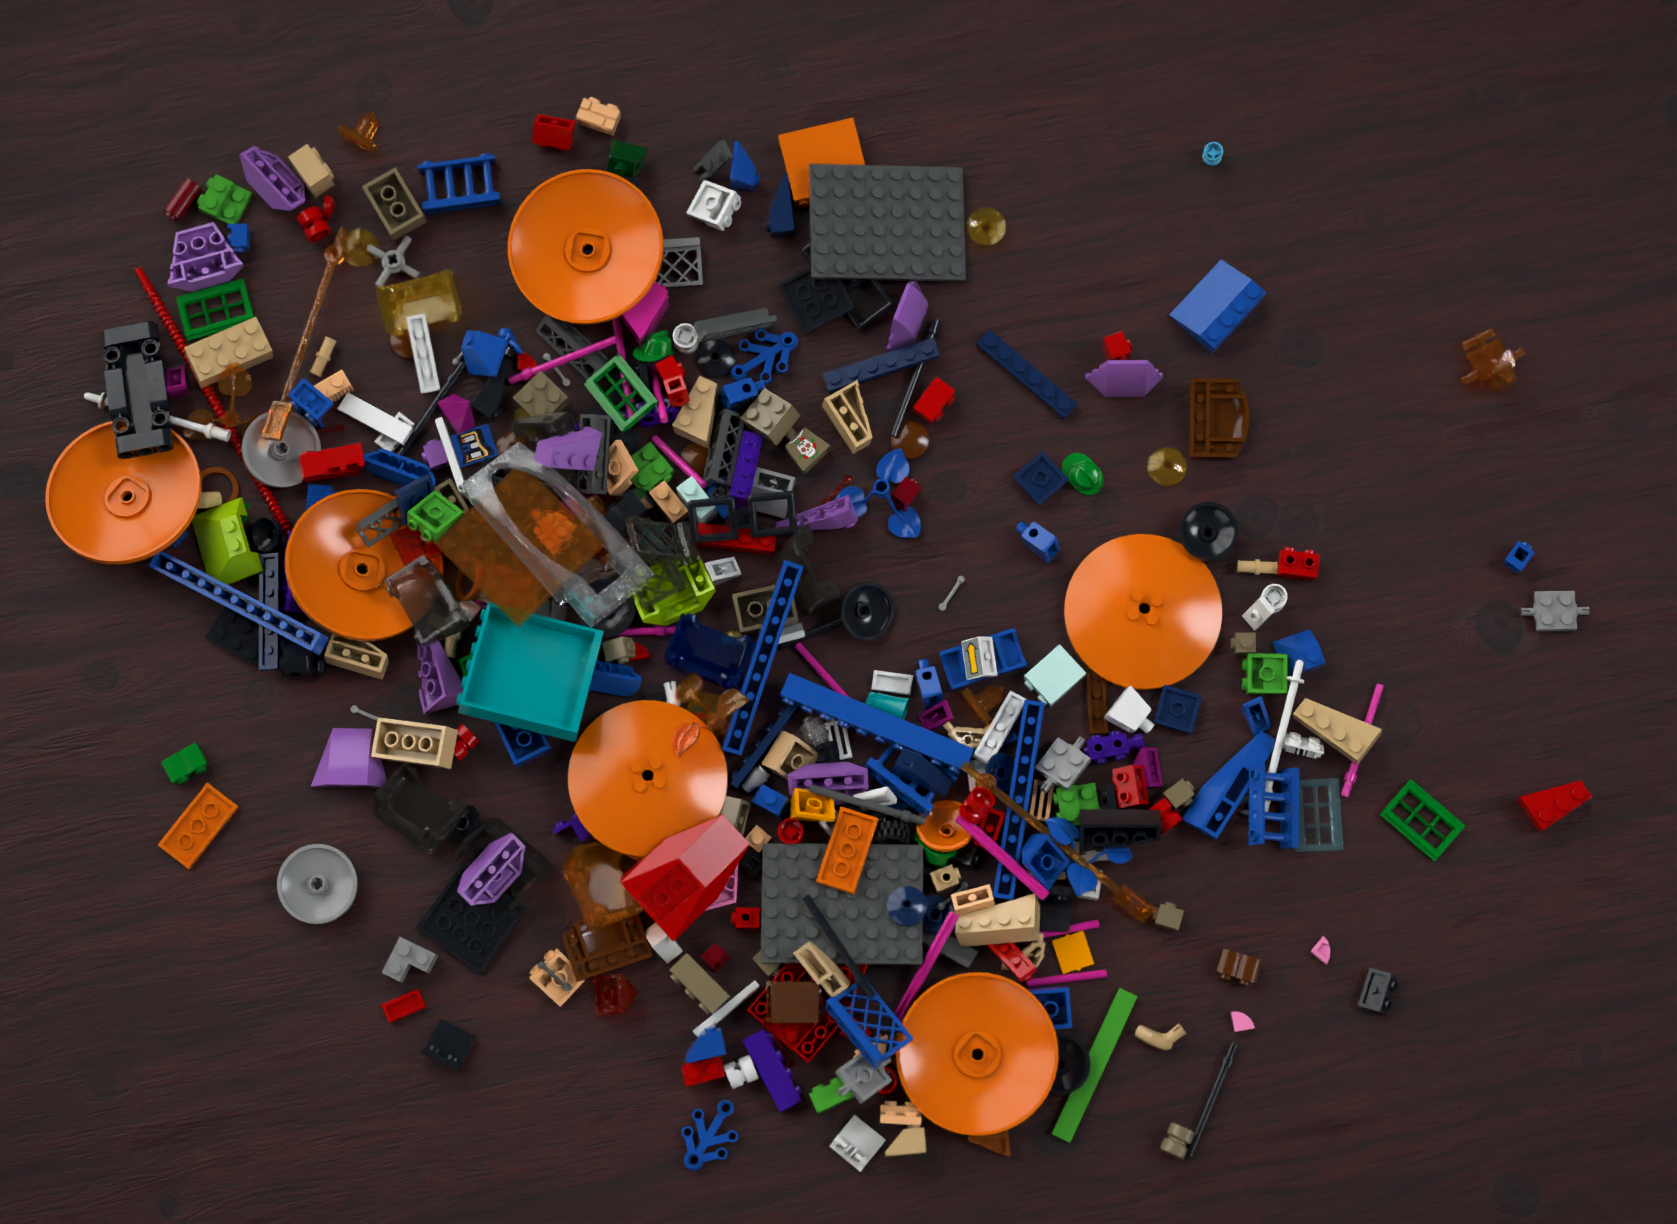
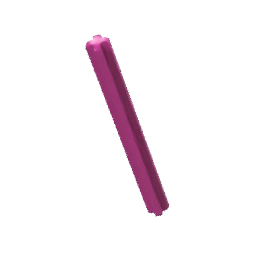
(1003, 857)
(927, 964)

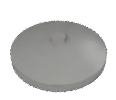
(275, 461)
(317, 884)

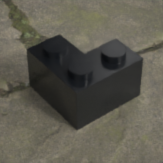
(633, 503)

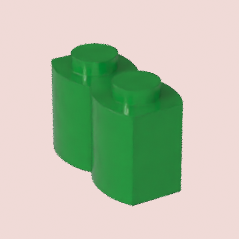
(185, 763)

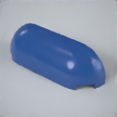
(395, 467)
(614, 679)

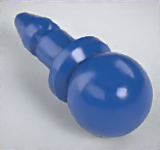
(506, 333)

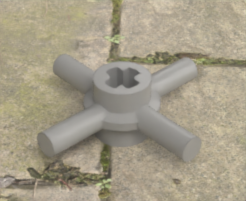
(392, 255)

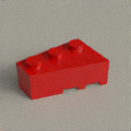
(331, 463)
(1554, 803)

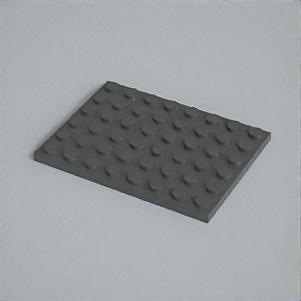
(887, 222)
(856, 919)

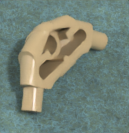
(968, 736)
(1033, 951)

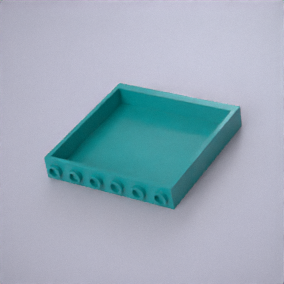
(530, 673)

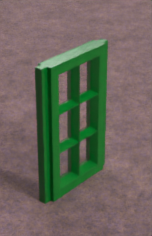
(208, 293)
(606, 403)
(1441, 813)

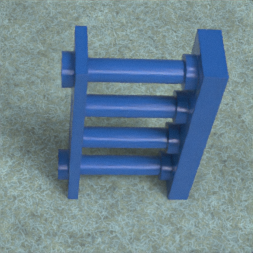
(452, 202)
(904, 791)
(1288, 806)

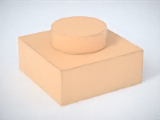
(757, 838)

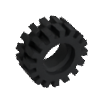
(892, 834)

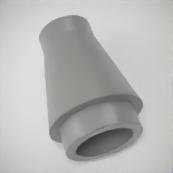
(755, 778)

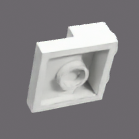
(714, 205)

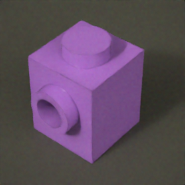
(435, 455)

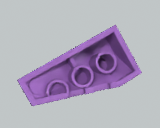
(827, 516)
(438, 677)

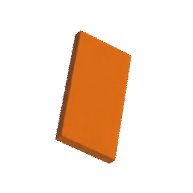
(198, 826)
(847, 850)

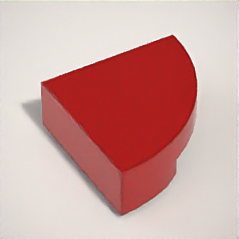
(328, 207)
(524, 361)
(640, 652)

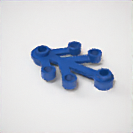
(766, 354)
(707, 1138)

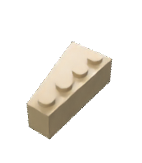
(1342, 732)
(1001, 923)

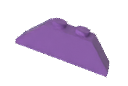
(272, 179)
(835, 776)
(492, 871)

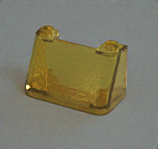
(432, 295)

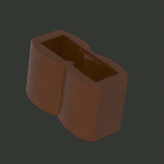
(1238, 967)

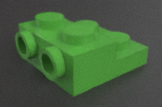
(224, 200)
(652, 468)
(433, 516)
(1265, 674)
(1074, 799)

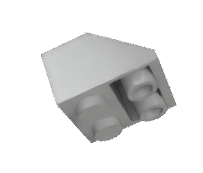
(768, 482)

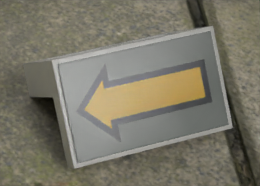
(979, 657)

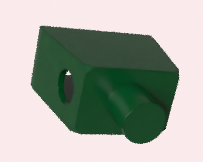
(626, 159)

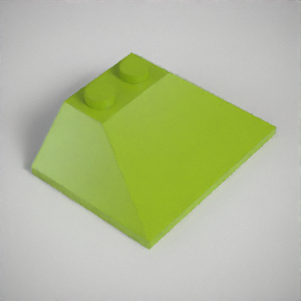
(225, 543)
(691, 600)

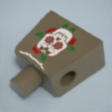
(805, 448)

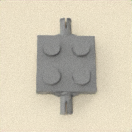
(1555, 611)
(1062, 764)
(862, 1079)

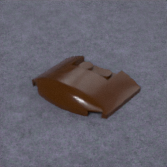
(1217, 417)
(605, 949)

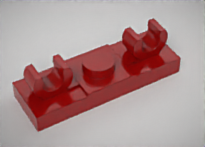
(1014, 960)

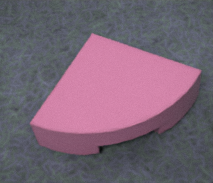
(1322, 950)
(1241, 1021)

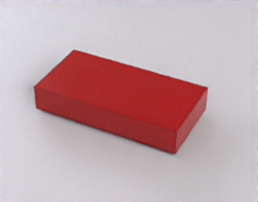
(403, 1006)

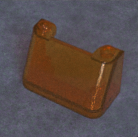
(596, 885)

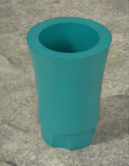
(890, 704)

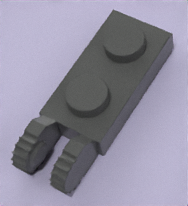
(714, 161)

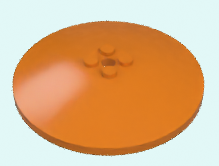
(577, 212)
(89, 490)
(324, 564)
(1135, 646)
(609, 786)
(969, 1015)

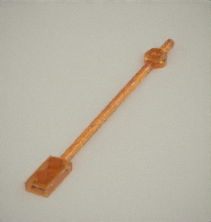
(281, 410)
(1122, 895)

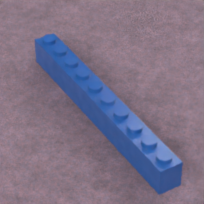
(239, 602)
(763, 655)
(875, 722)
(1020, 793)

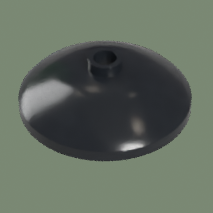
(1211, 518)
(876, 613)
(617, 620)
(1075, 1065)

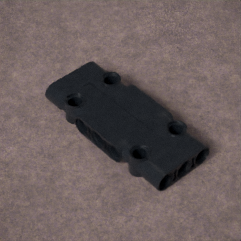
(137, 390)

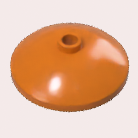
(942, 821)

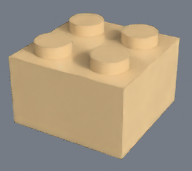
(311, 170)

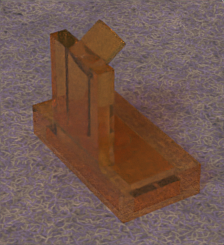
(362, 132)
(984, 702)

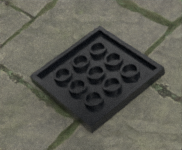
(467, 930)

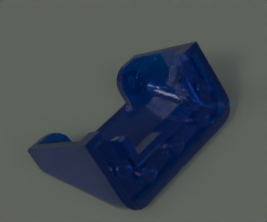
(709, 652)

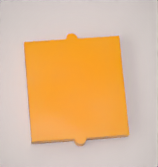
(1072, 952)

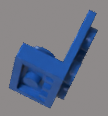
(310, 401)

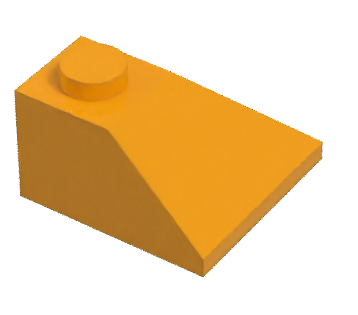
(811, 806)

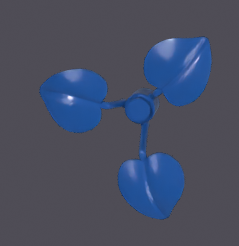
(891, 468)
(1082, 879)

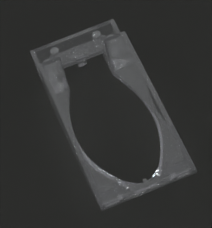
(556, 579)

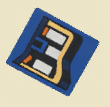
(474, 445)

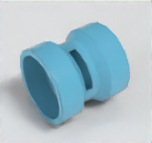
(1212, 149)

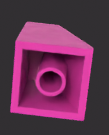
(647, 313)

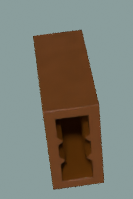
(793, 1001)

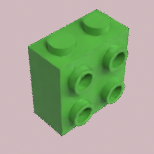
(827, 1097)

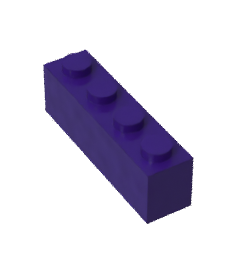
(745, 468)
(772, 1071)

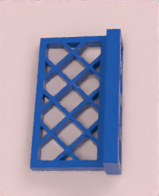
(857, 1035)

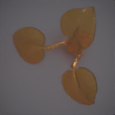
(233, 381)
(727, 703)

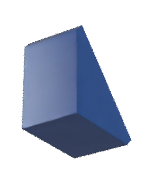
(1256, 715)

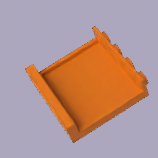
(820, 144)

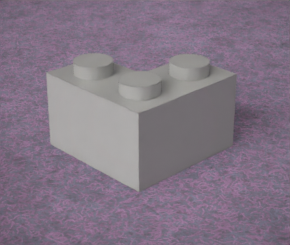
(407, 954)

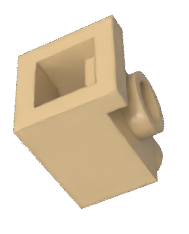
(938, 881)

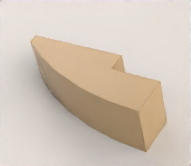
(822, 969)

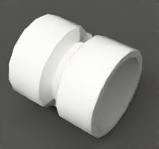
(685, 338)
(1276, 596)
(741, 1071)

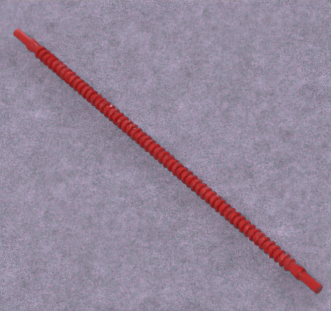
(210, 395)

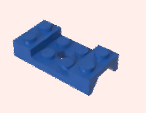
(1007, 658)

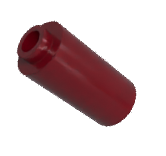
(182, 200)

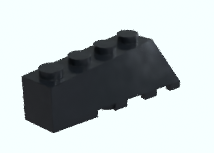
(1117, 828)

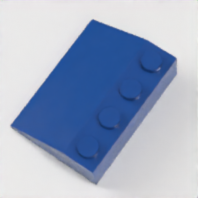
(1218, 305)

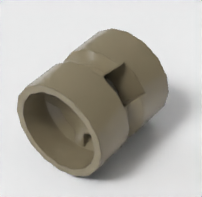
(1177, 1140)

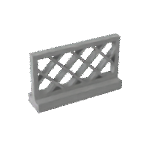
(676, 246)

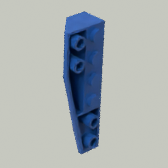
(1226, 788)

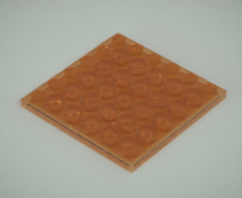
(496, 568)

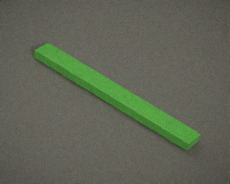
(1099, 1057)

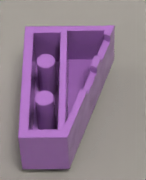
(570, 451)

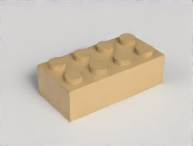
(239, 344)
(414, 743)

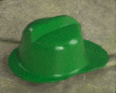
(656, 346)
(1083, 473)
(935, 857)

